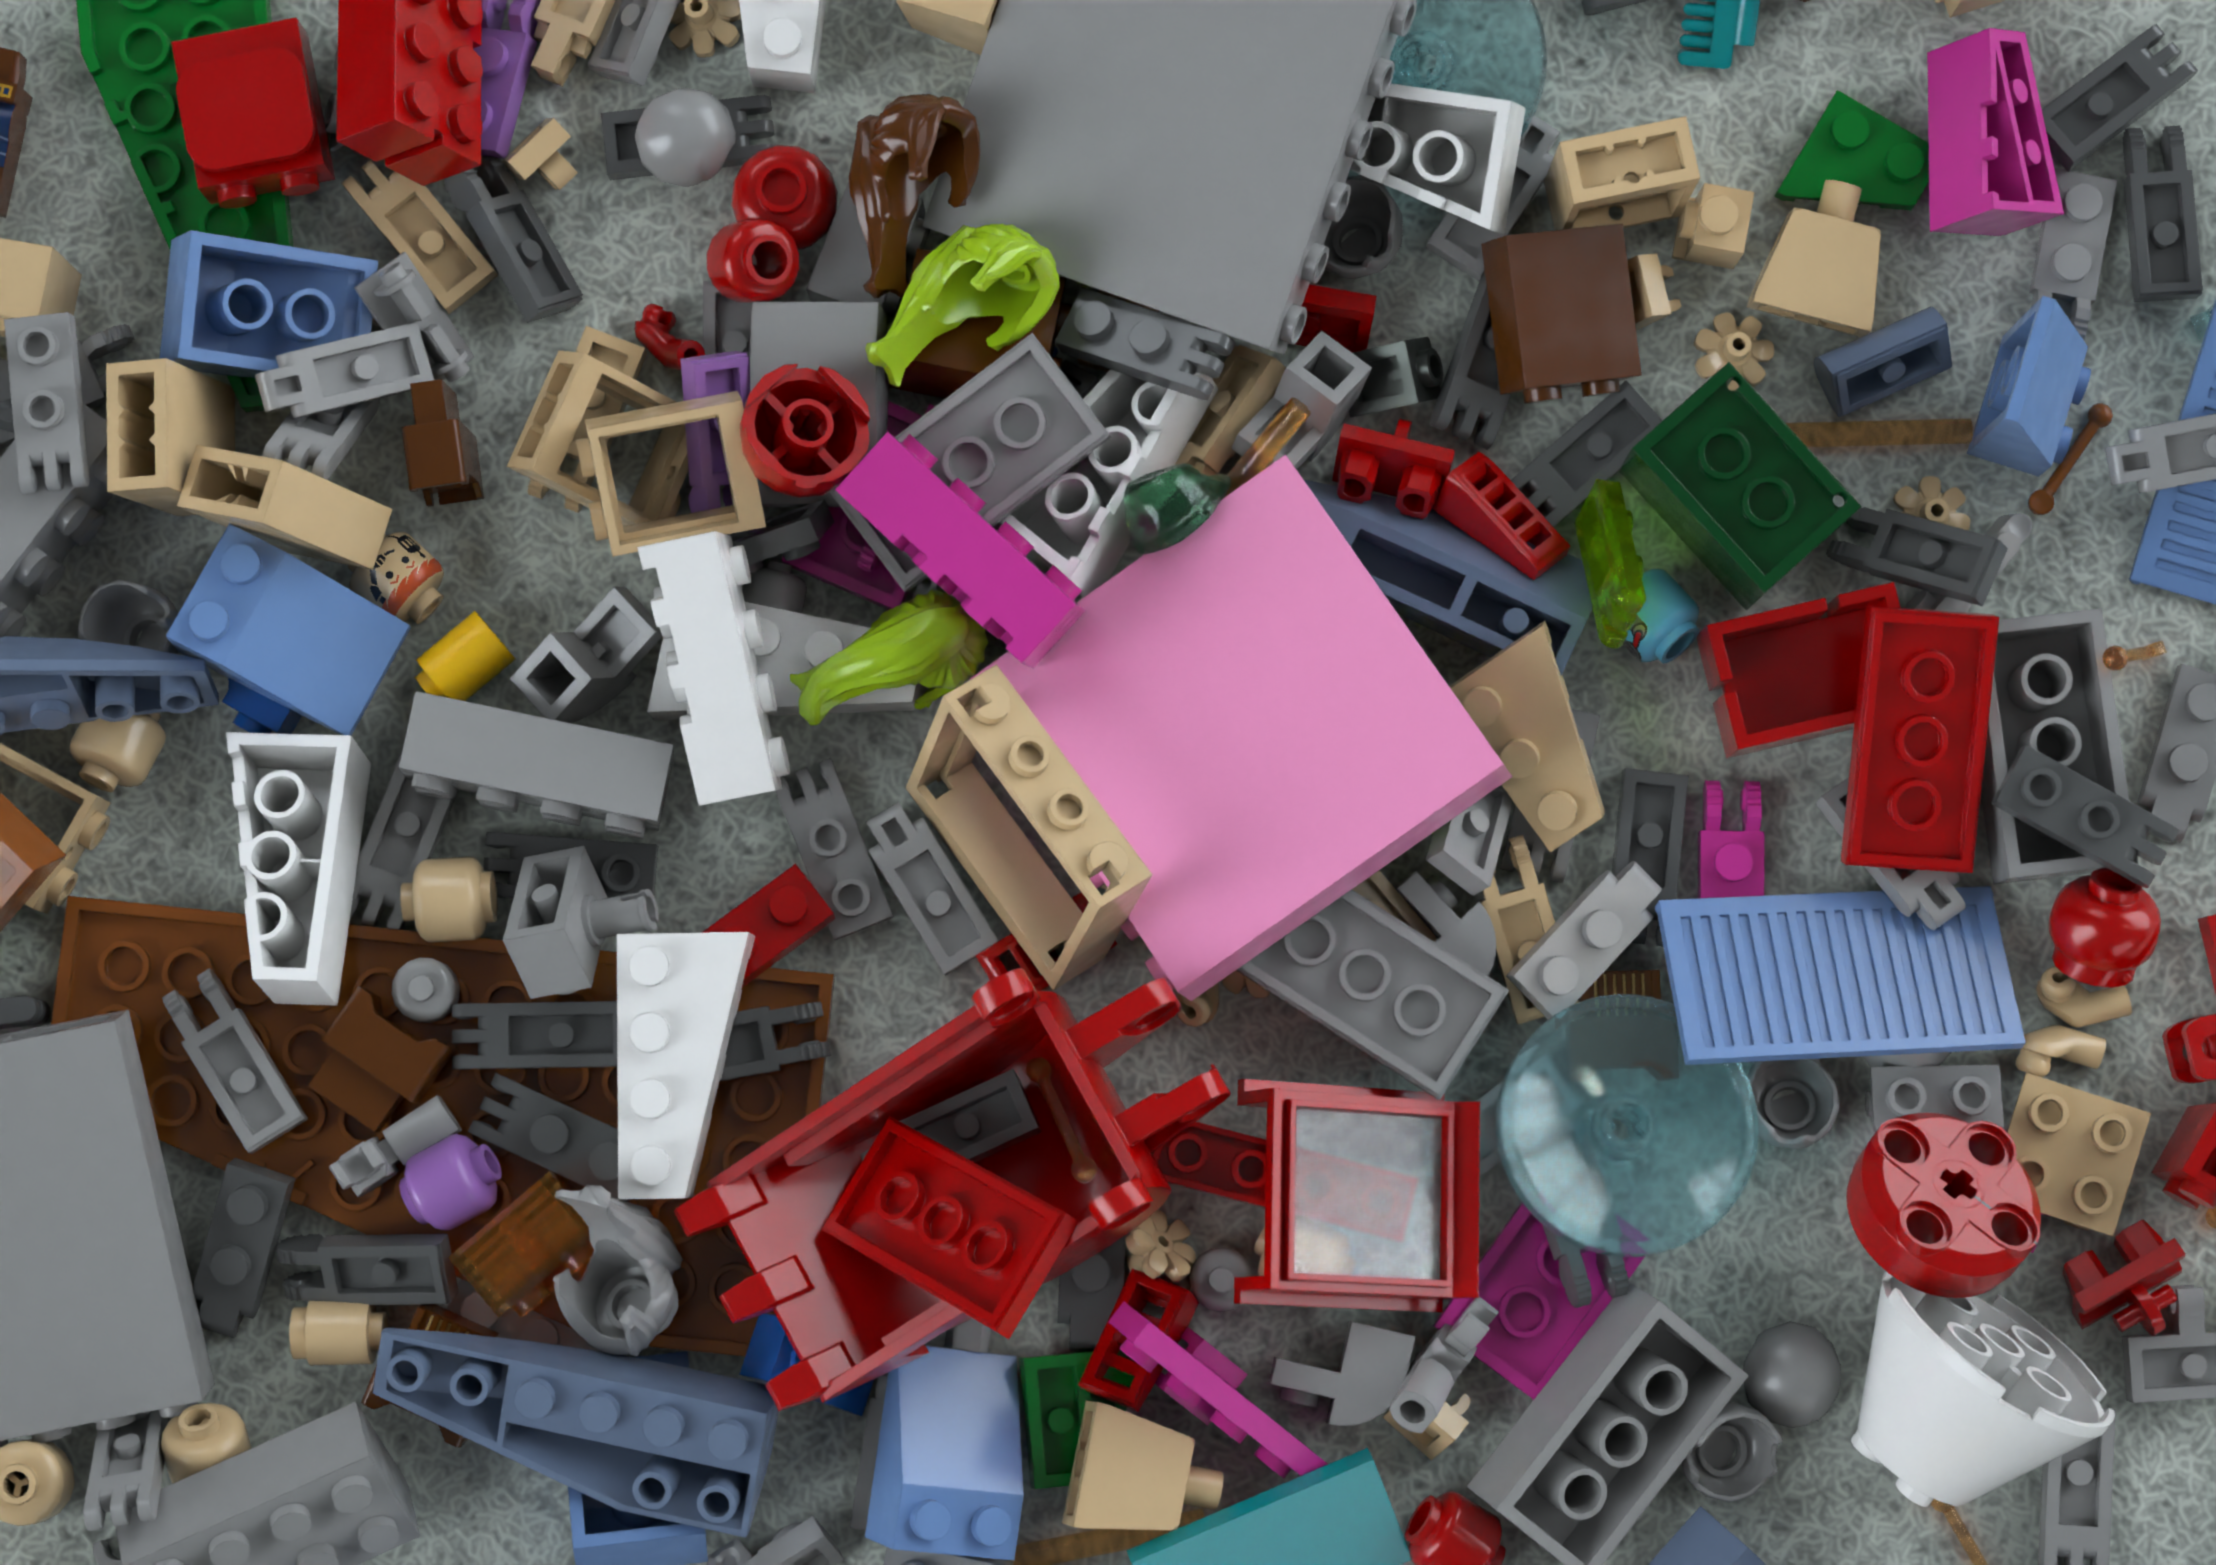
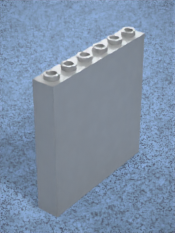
(1179, 145)
(89, 1240)

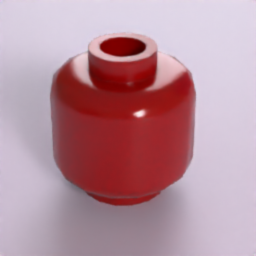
(752, 261)
(1454, 1533)

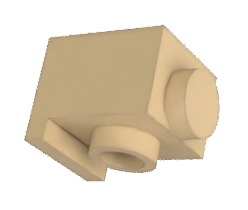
(1714, 226)

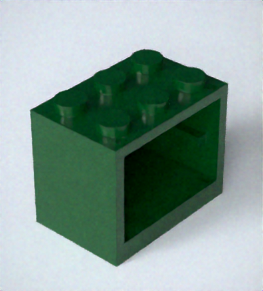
(1737, 486)

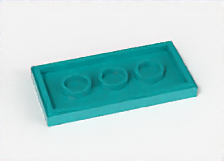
(1316, 1519)

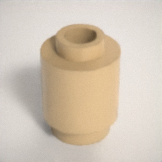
(336, 1333)

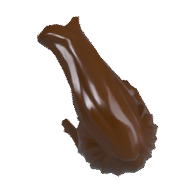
(897, 161)

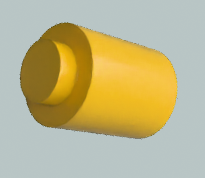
(463, 660)

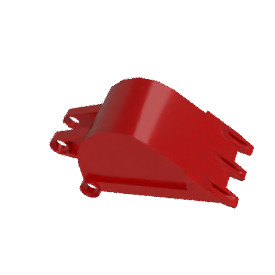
(856, 1315)

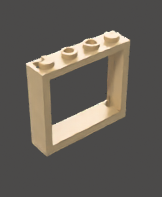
(993, 849)

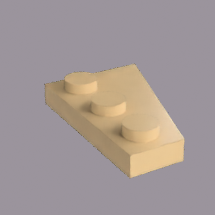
(1529, 723)

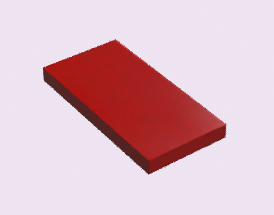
(1919, 739)
(950, 1226)

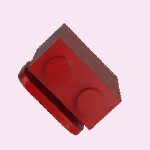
(252, 113)

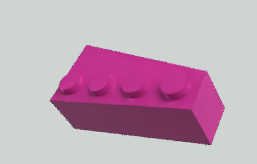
(961, 549)

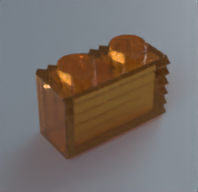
(525, 1249)

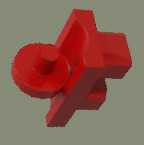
(1391, 466)
(2149, 1266)

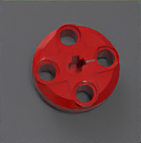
(1943, 1204)

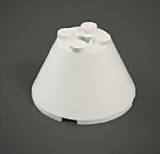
(1969, 1395)

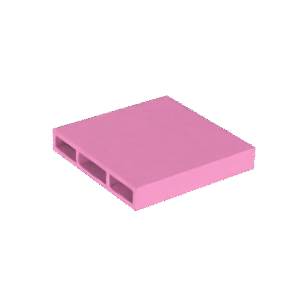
(1253, 727)

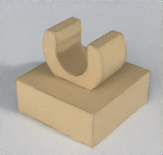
(540, 153)
(1649, 289)
(1441, 1431)

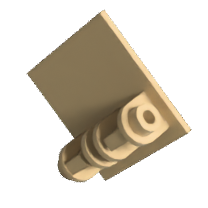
(2077, 1151)

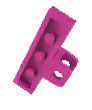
(1207, 1386)

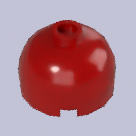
(804, 430)

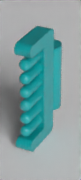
(1732, 25)

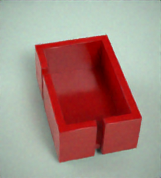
(411, 84)
(1788, 670)

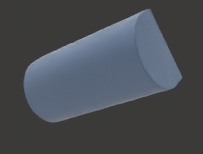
(1884, 361)

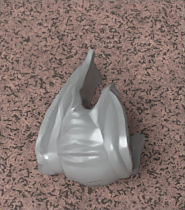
(627, 1283)

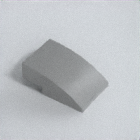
(823, 336)

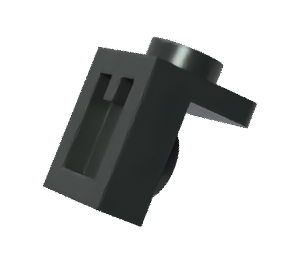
(1399, 376)

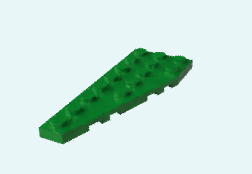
(137, 77)

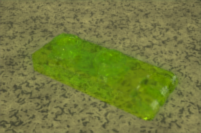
(1610, 561)

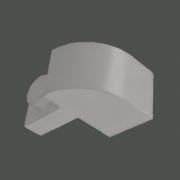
(1323, 379)
(589, 667)
(1466, 937)
(1366, 1379)

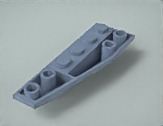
(1456, 582)
(79, 681)
(599, 1422)

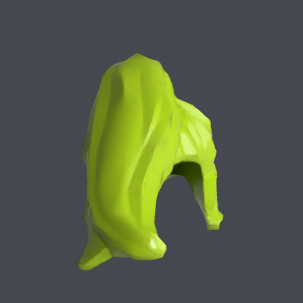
(970, 276)
(913, 643)

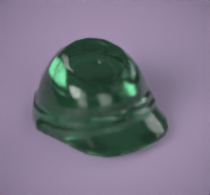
(1170, 505)

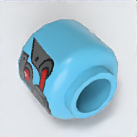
(1665, 622)

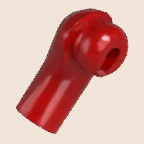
(654, 335)

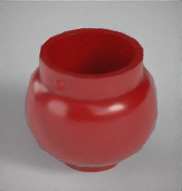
(788, 189)
(2103, 929)

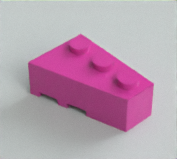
(1987, 138)

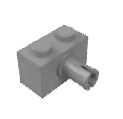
(563, 920)

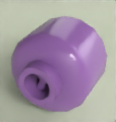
(450, 1182)

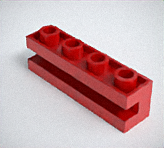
(1216, 1163)

